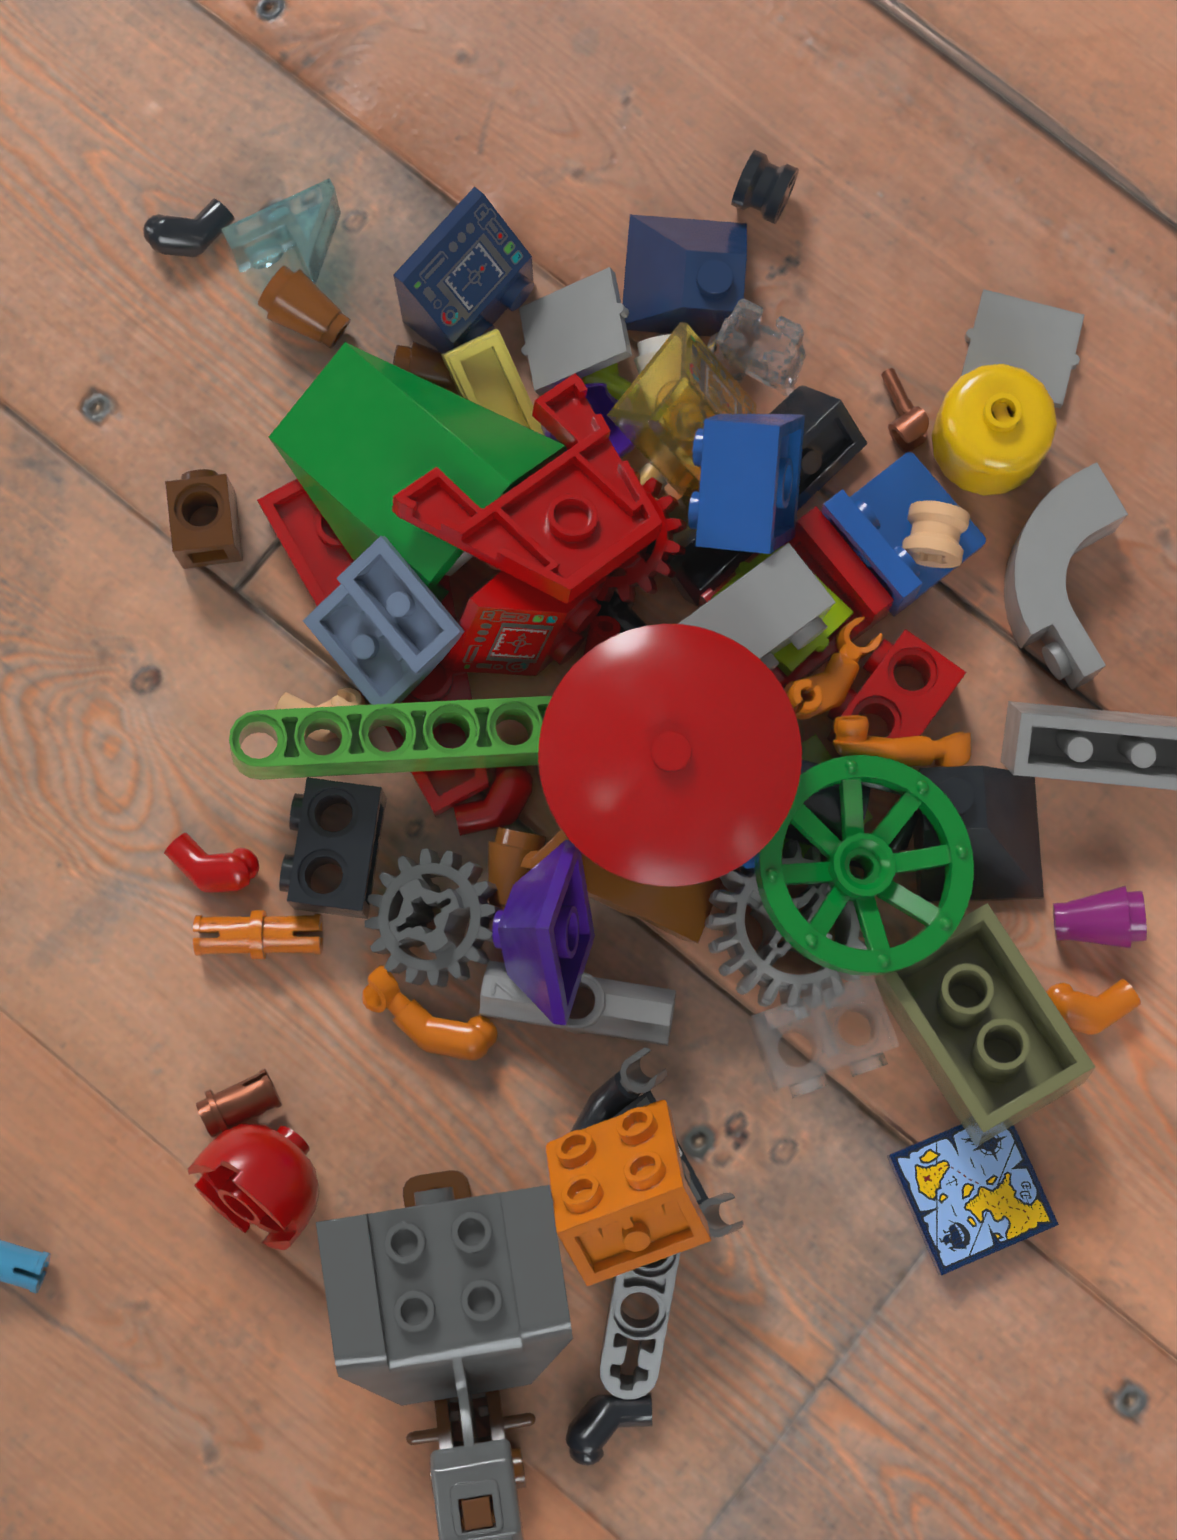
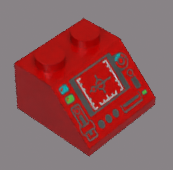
(520, 628)

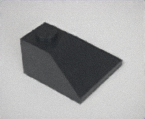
(1002, 831)

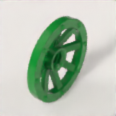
(878, 867)

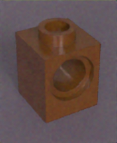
(207, 544)

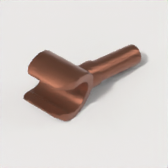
(912, 425)

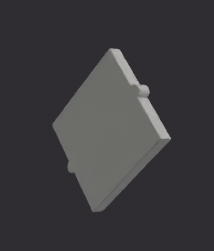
(575, 330)
(1025, 337)

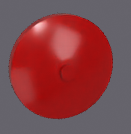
(669, 755)

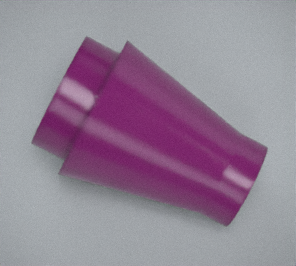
(1103, 918)

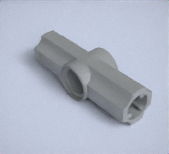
(619, 1009)

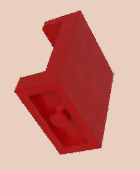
(843, 574)

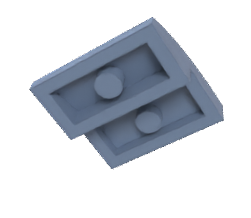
(384, 625)

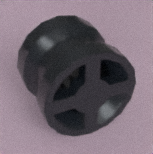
(764, 186)

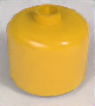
(993, 429)

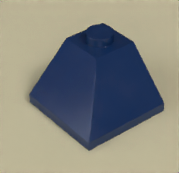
(683, 273)

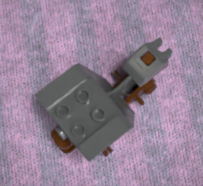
(447, 1311)

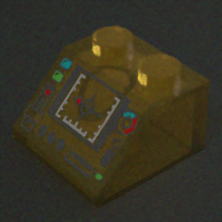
(672, 400)

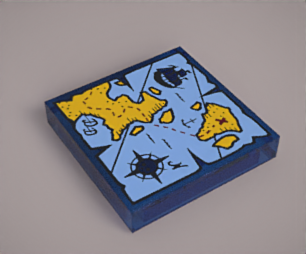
(971, 1196)

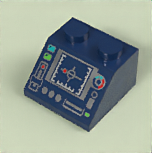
(464, 276)

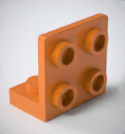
(623, 1194)

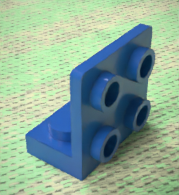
(877, 523)

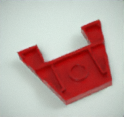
(562, 522)

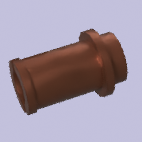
(238, 1103)

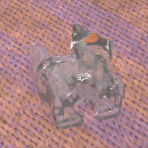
(757, 350)

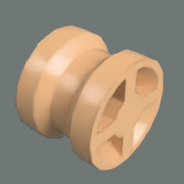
(936, 533)

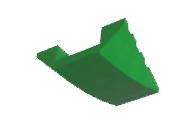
(376, 430)

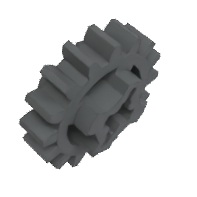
(408, 926)

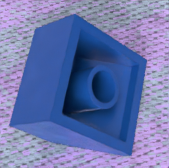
(747, 481)

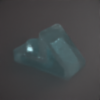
(298, 222)

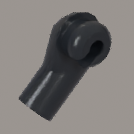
(184, 235)

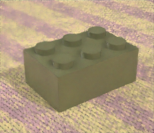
(985, 1028)

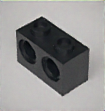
(351, 848)

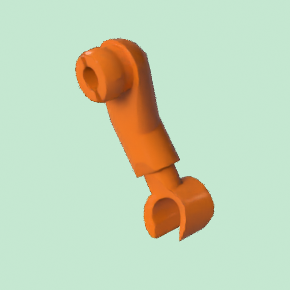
(829, 689)
(912, 751)
(429, 1033)

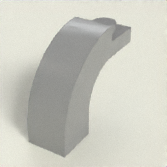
(1035, 576)

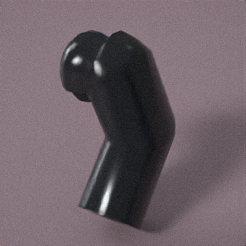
(600, 1420)

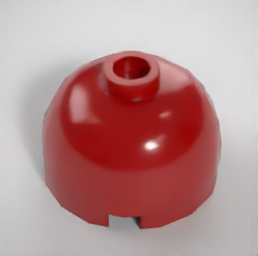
(260, 1180)

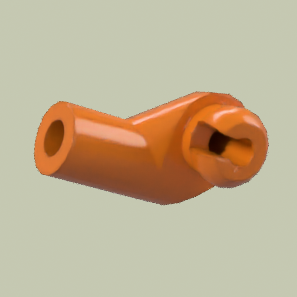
(1091, 1013)

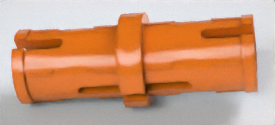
(258, 934)

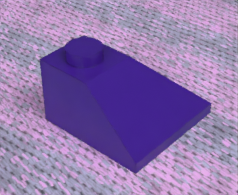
(548, 932)

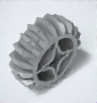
(758, 964)

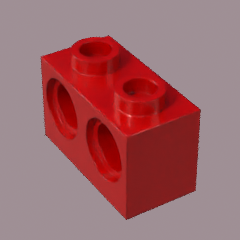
(903, 710)

